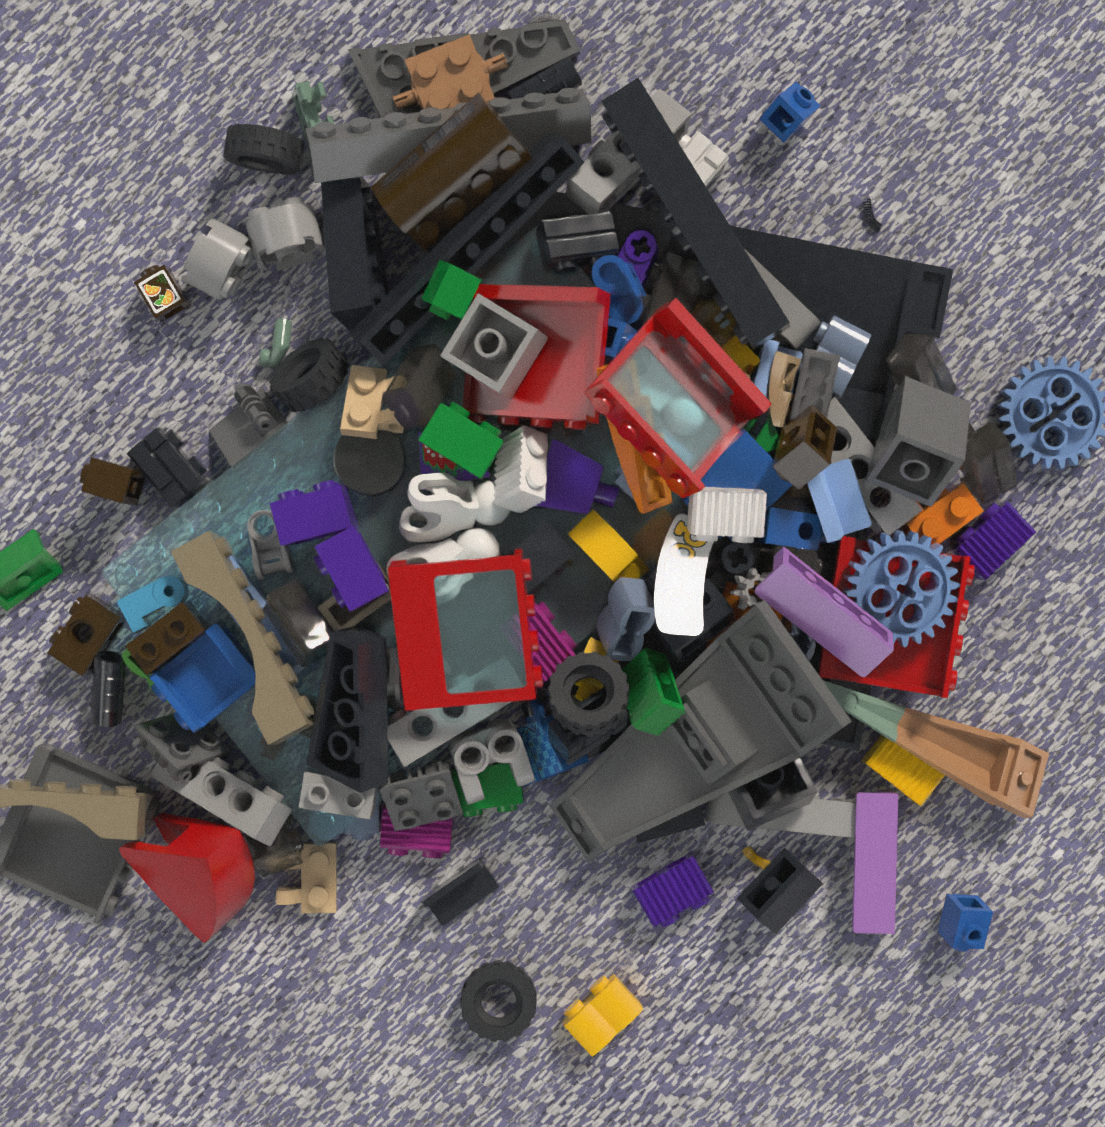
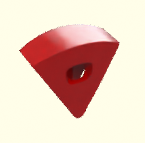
(199, 875)

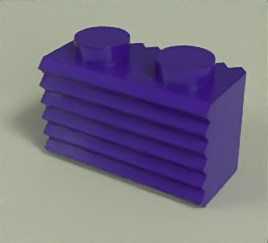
(993, 539)
(673, 890)

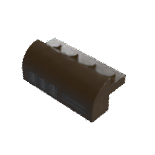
(450, 172)

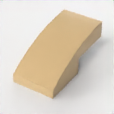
(781, 382)

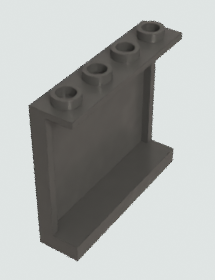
(59, 852)

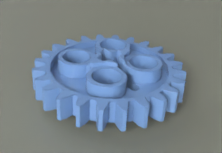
(1036, 387)
(928, 602)

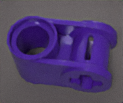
(645, 262)

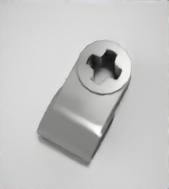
(268, 548)

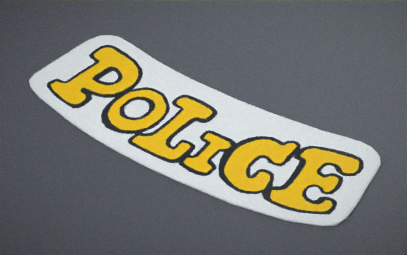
(681, 581)

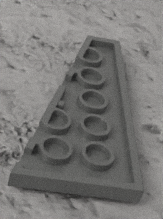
(526, 50)

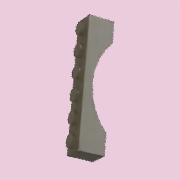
(276, 703)
(107, 813)

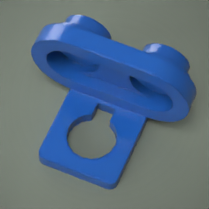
(623, 284)

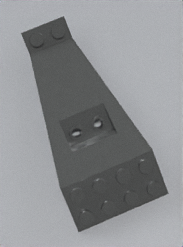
(747, 712)

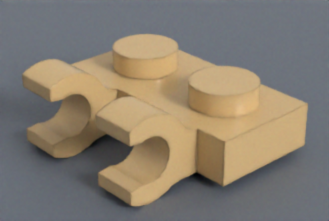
(364, 403)
(318, 880)

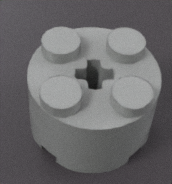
(284, 234)
(217, 260)

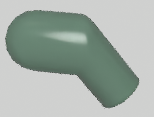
(280, 344)

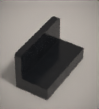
(460, 891)

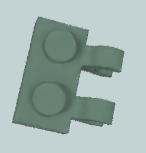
(308, 105)

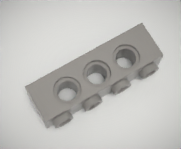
(600, 193)
(859, 448)
(412, 745)
(260, 821)

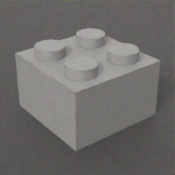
(494, 346)

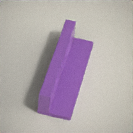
(825, 614)
(875, 862)

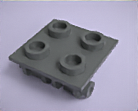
(247, 424)
(177, 747)
(421, 798)

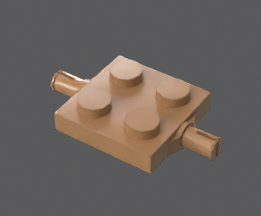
(449, 75)

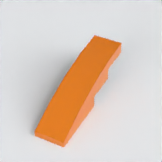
(645, 482)

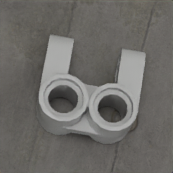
(488, 753)

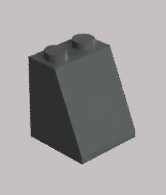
(920, 442)

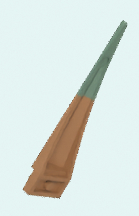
(986, 763)

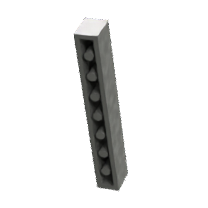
(379, 144)

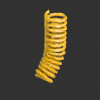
(755, 856)

